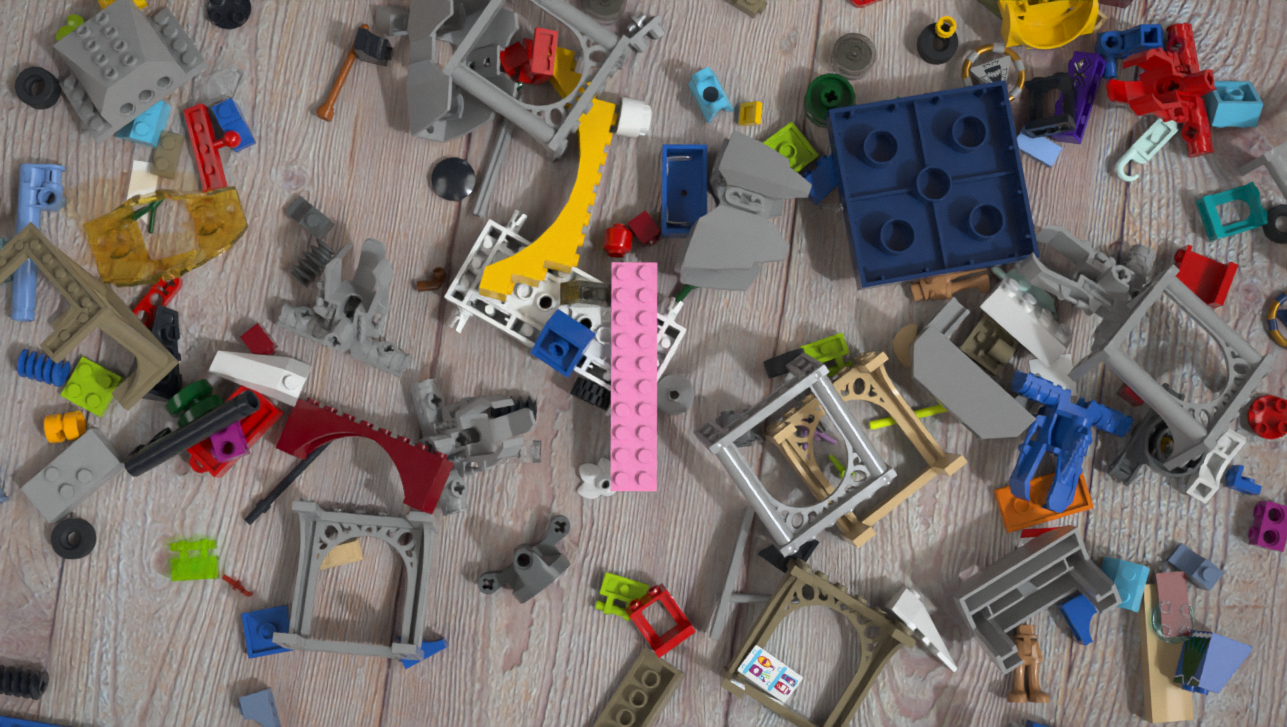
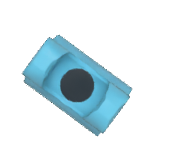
(709, 93)

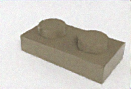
(167, 155)

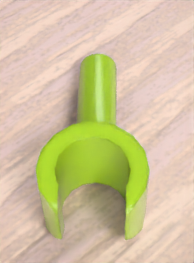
(840, 467)

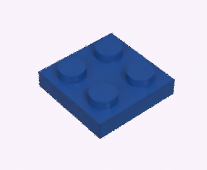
(260, 627)

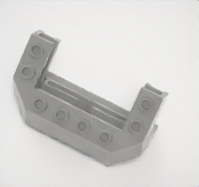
(962, 384)
(1026, 585)

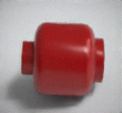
(617, 241)

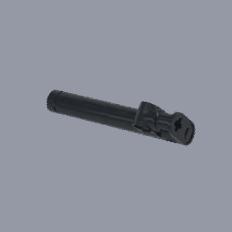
(169, 444)

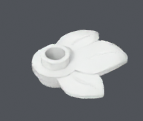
(593, 479)

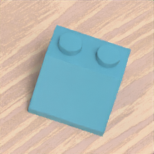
(1233, 104)
(147, 126)
(1129, 581)

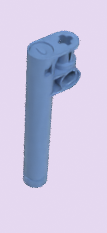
(35, 188)

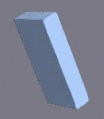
(1038, 148)

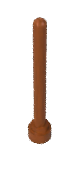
(326, 110)

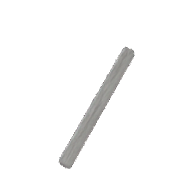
(494, 164)

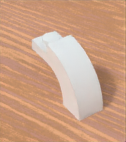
(1207, 477)

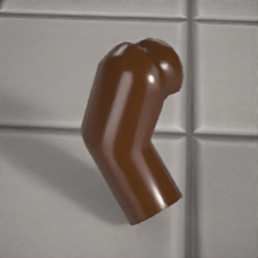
(434, 283)

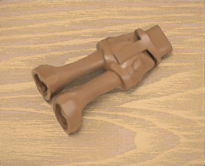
(942, 288)
(1031, 655)

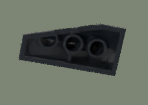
(165, 327)

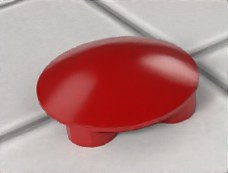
(1268, 417)

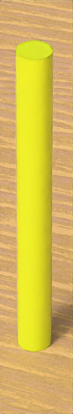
(924, 412)

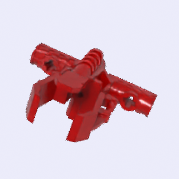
(1170, 87)

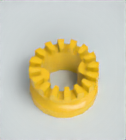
(940, 32)

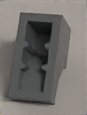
(310, 218)

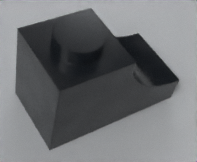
(372, 48)

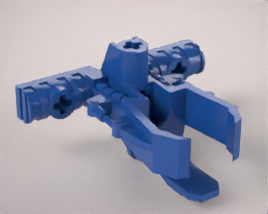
(1061, 431)

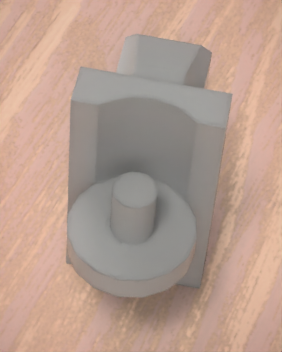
(651, 25)

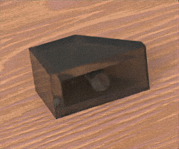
(585, 294)

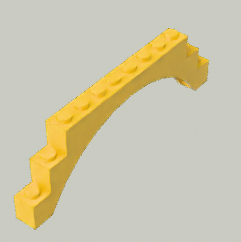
(559, 243)

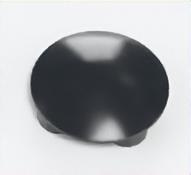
(229, 13)
(453, 179)

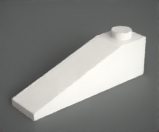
(270, 375)
(911, 611)

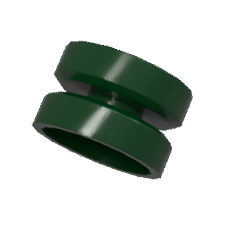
(825, 87)
(193, 402)

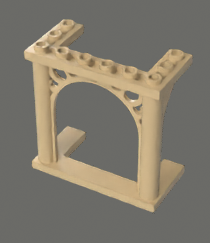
(871, 370)

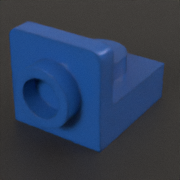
(1241, 484)

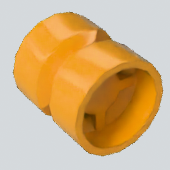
(60, 427)

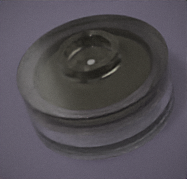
(605, 11)
(853, 56)

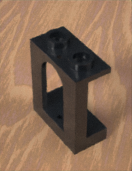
(1037, 88)

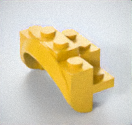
(1046, 22)

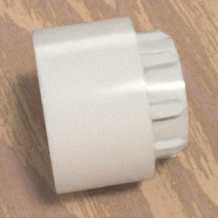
(632, 117)

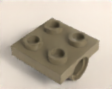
(989, 345)

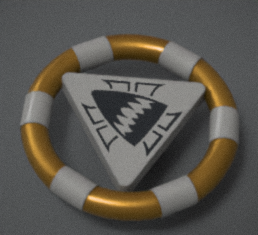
(995, 70)

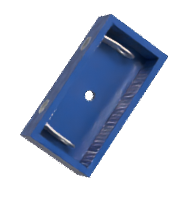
(683, 170)

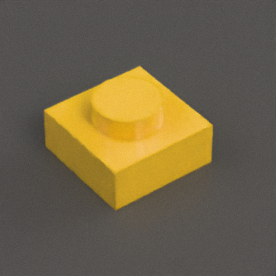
(750, 113)

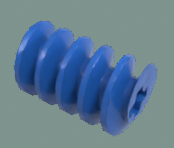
(41, 369)

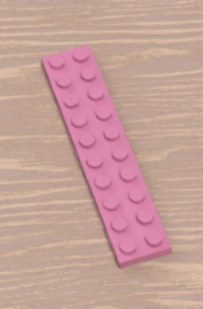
(634, 376)

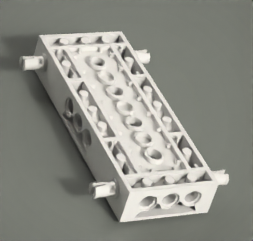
(524, 318)

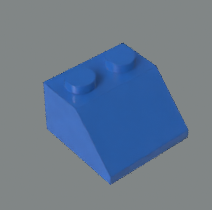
(562, 343)

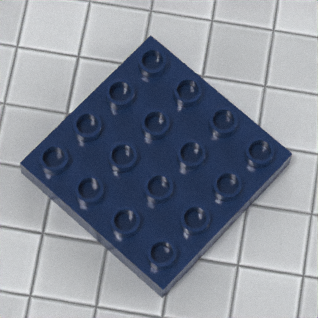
(931, 185)

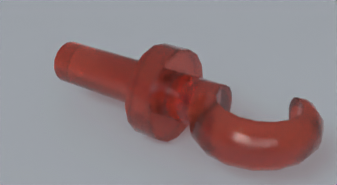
(237, 585)

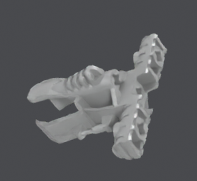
(1090, 284)
(351, 310)
(467, 436)

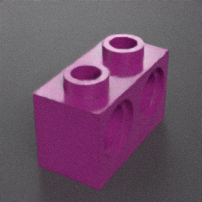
(231, 434)
(1276, 528)

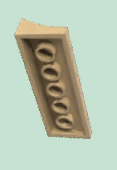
(1162, 697)

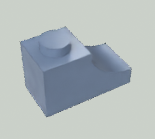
(1196, 568)
(260, 707)

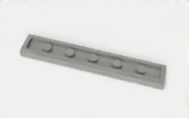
(731, 573)

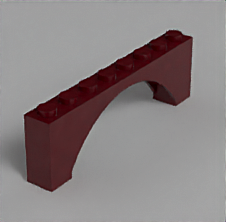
(420, 471)

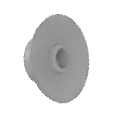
(682, 387)

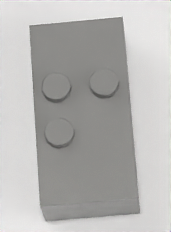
(74, 476)

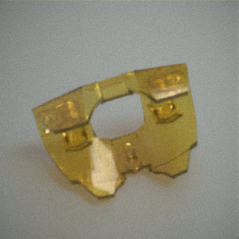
(127, 261)

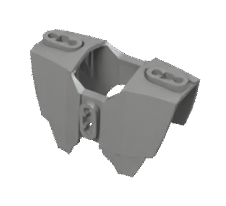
(433, 107)
(736, 235)

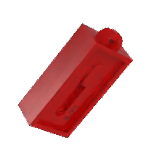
(253, 427)

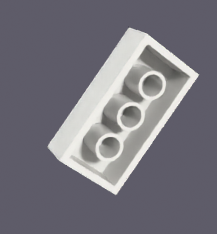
(1027, 321)

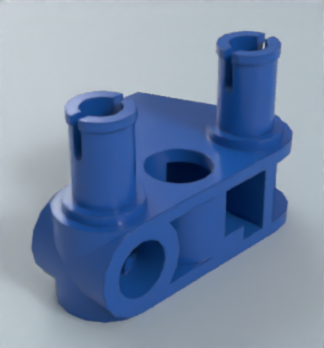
(1126, 44)

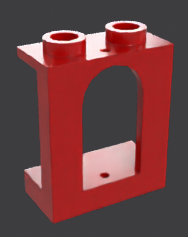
(540, 63)
(671, 638)

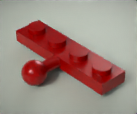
(206, 146)

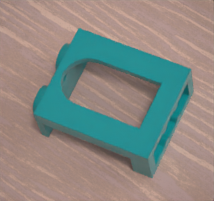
(1207, 208)

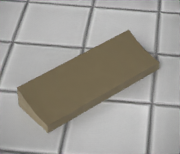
(642, 693)

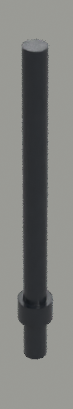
(264, 505)

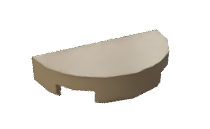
(901, 343)

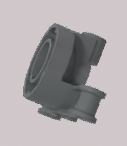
(1146, 449)
(537, 572)

